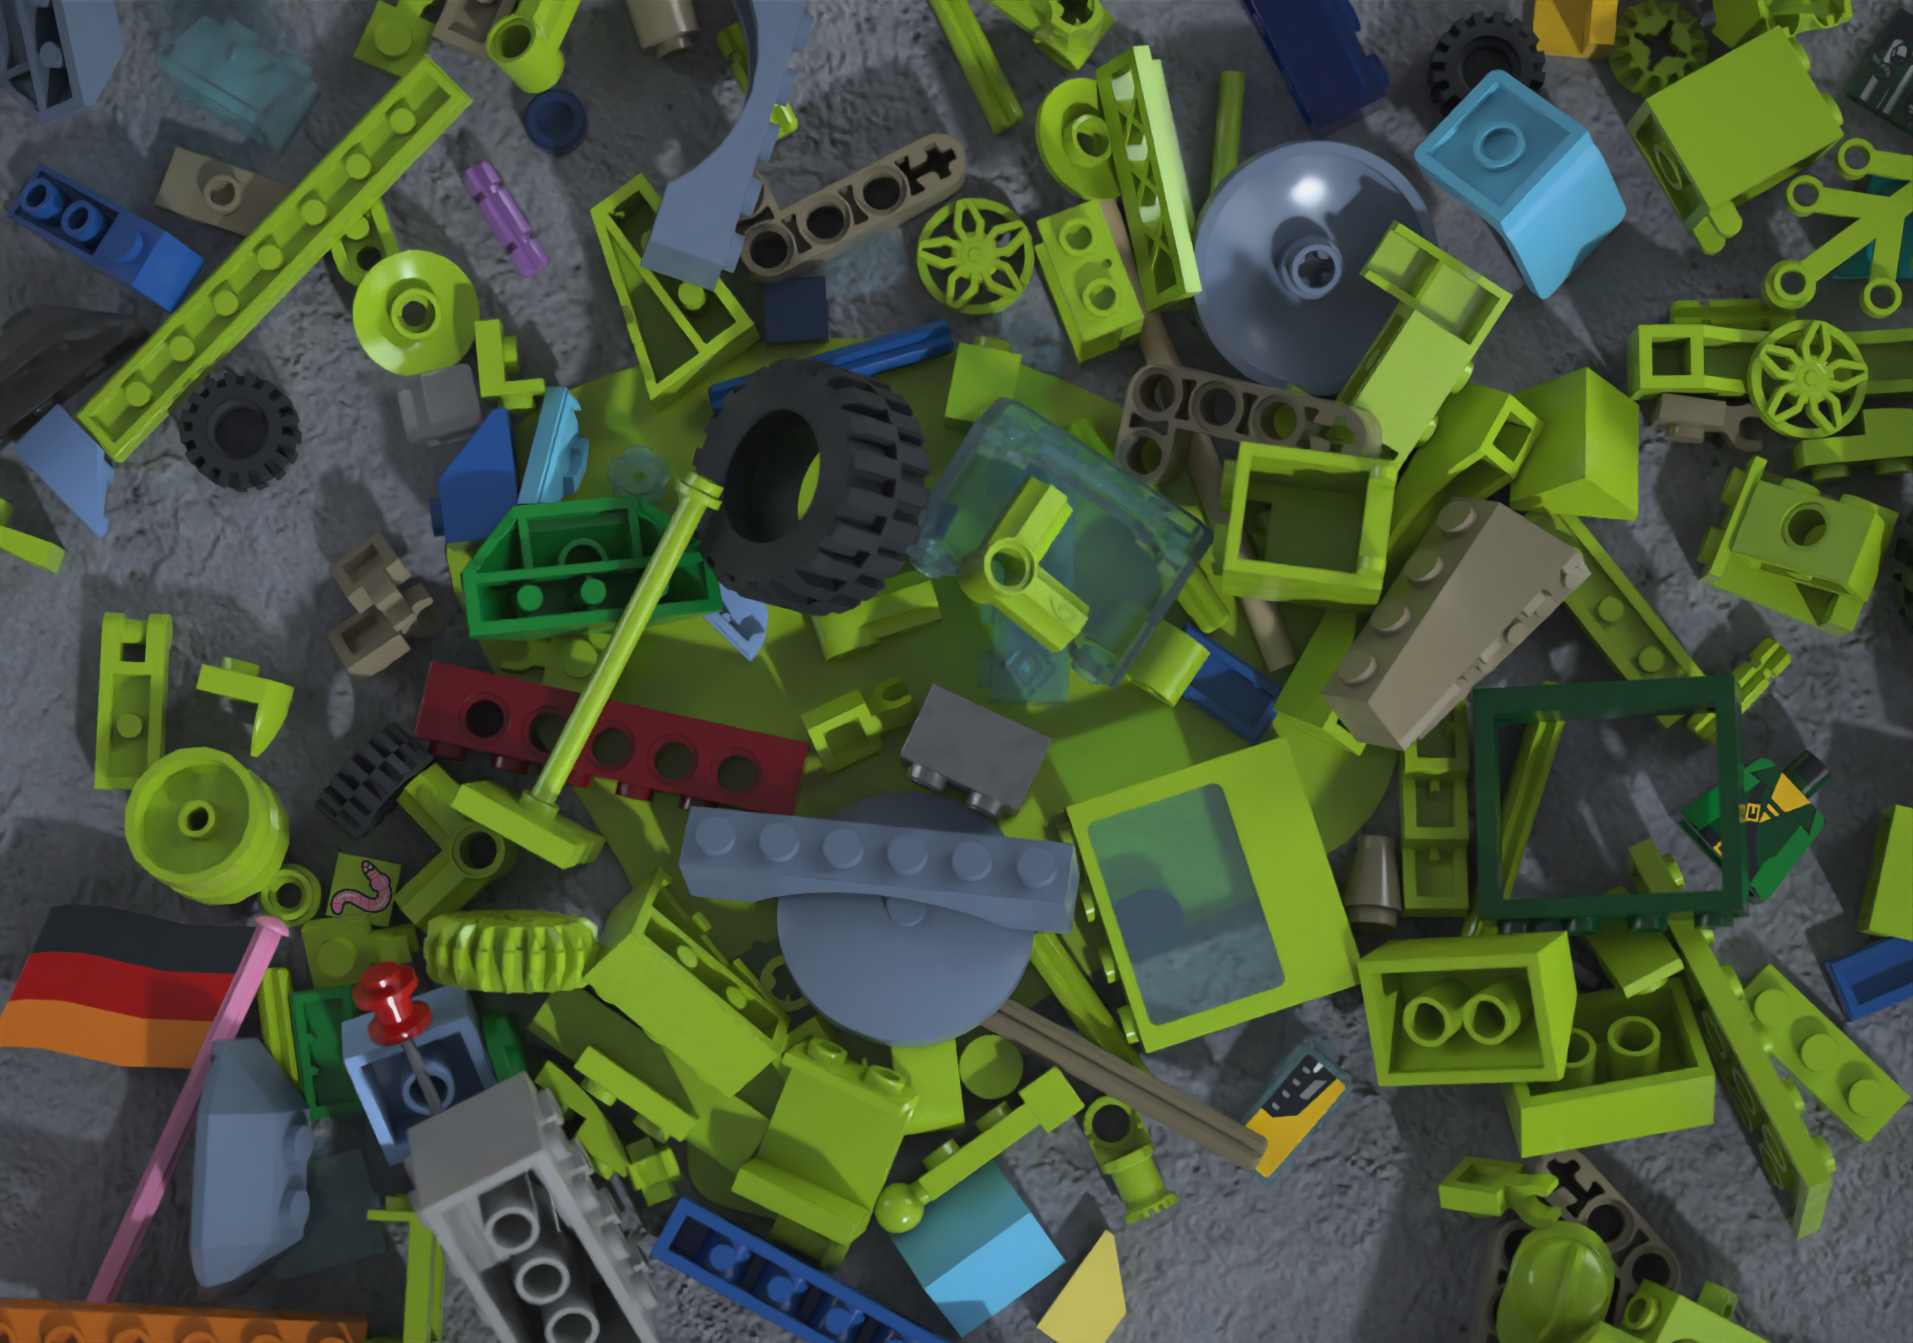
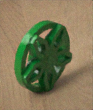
(504, 1046)

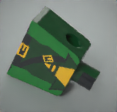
(1778, 819)

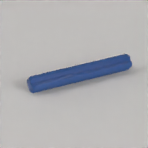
(871, 356)

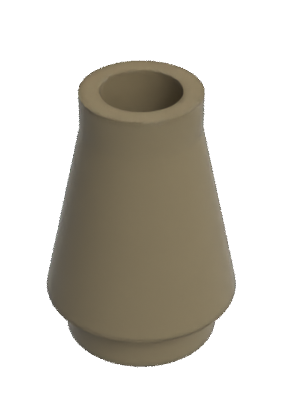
(1373, 887)

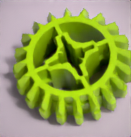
(510, 950)

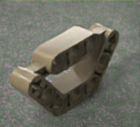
(1627, 1243)

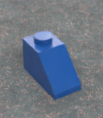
(478, 485)

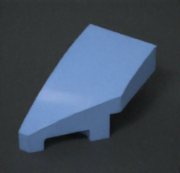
(69, 465)

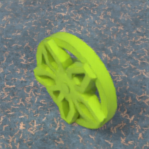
(975, 257)
(1807, 379)

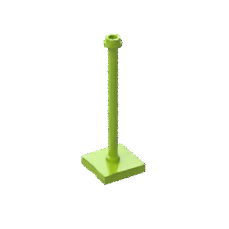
(533, 815)

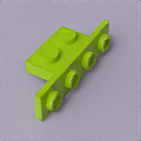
(649, 1078)

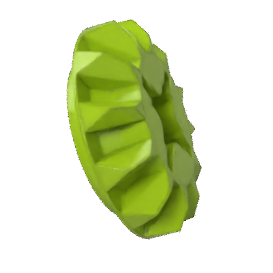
(1630, 57)

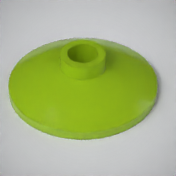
(1074, 115)
(448, 308)

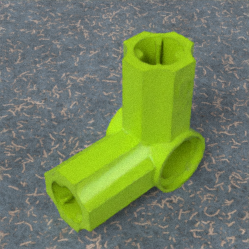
(1060, 28)
(1019, 542)
(450, 878)

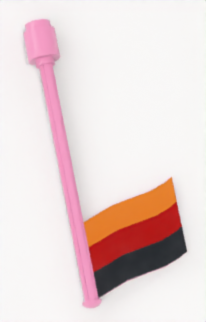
(138, 996)

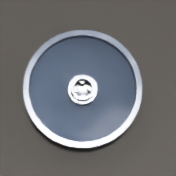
(1285, 259)
(900, 965)

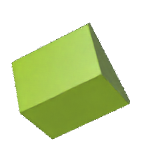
(1584, 453)

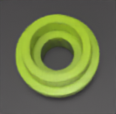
(311, 899)

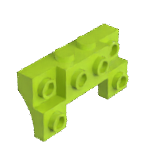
(1422, 346)

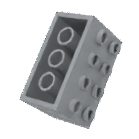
(528, 1222)

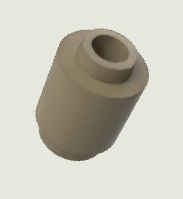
(664, 27)

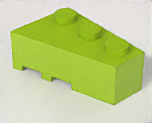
(674, 325)
(684, 990)

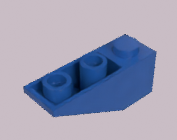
(107, 238)

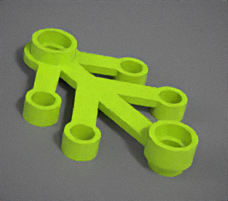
(1878, 220)

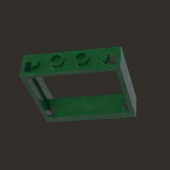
(1605, 701)

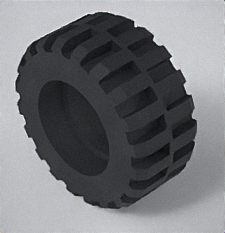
(863, 498)

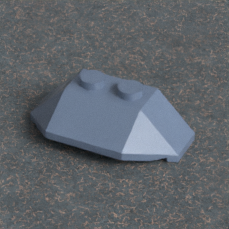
(58, 54)
(247, 1169)

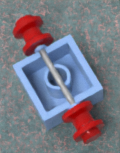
(412, 1053)

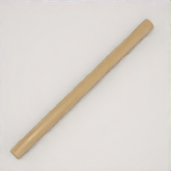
(1202, 459)

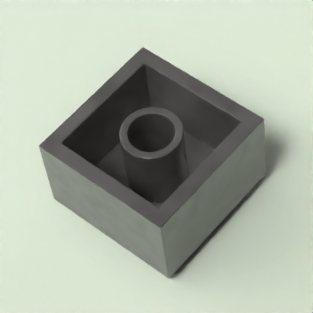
(973, 753)

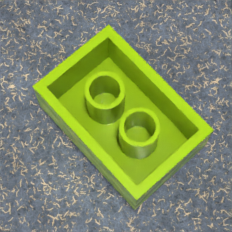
(1627, 1075)

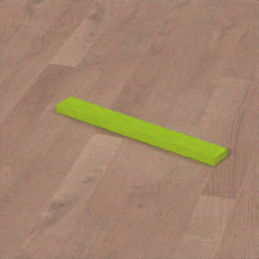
(272, 258)

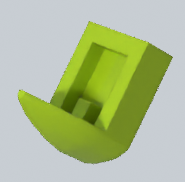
(240, 682)

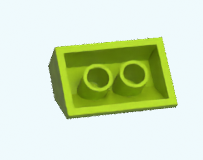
(1470, 1008)

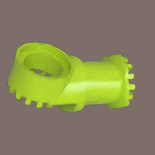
(1129, 1163)

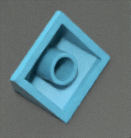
(978, 1249)

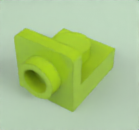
(497, 359)

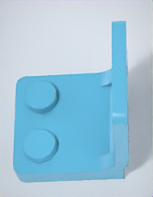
(1527, 176)

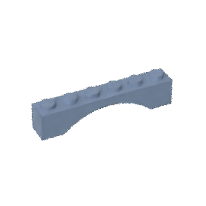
(701, 209)
(775, 855)

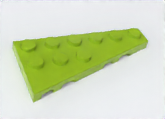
(1743, 1054)

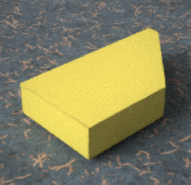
(1090, 1300)

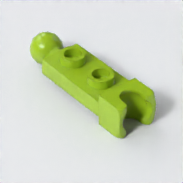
(1046, 1102)

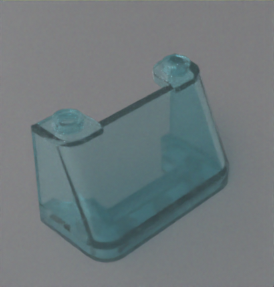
(1118, 551)

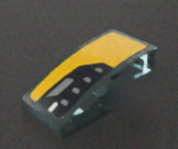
(1296, 1108)

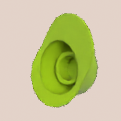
(1556, 1286)

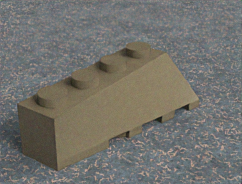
(1442, 618)

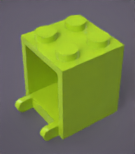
(1735, 133)
(1322, 531)

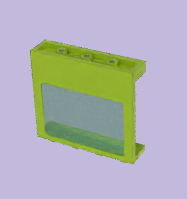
(1211, 896)

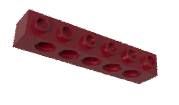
(456, 692)

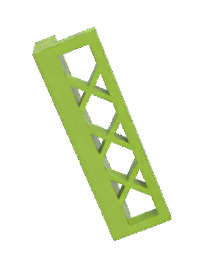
(1150, 178)

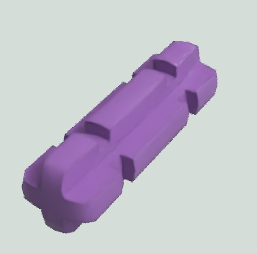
(505, 219)

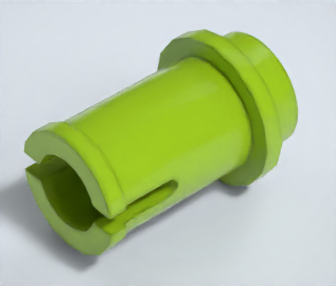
(809, 1242)

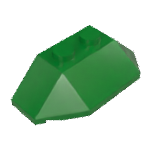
(575, 569)

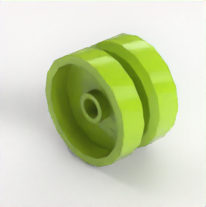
(206, 826)

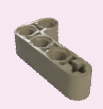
(847, 201)
(1252, 420)

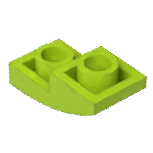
(1632, 960)
(598, 1132)

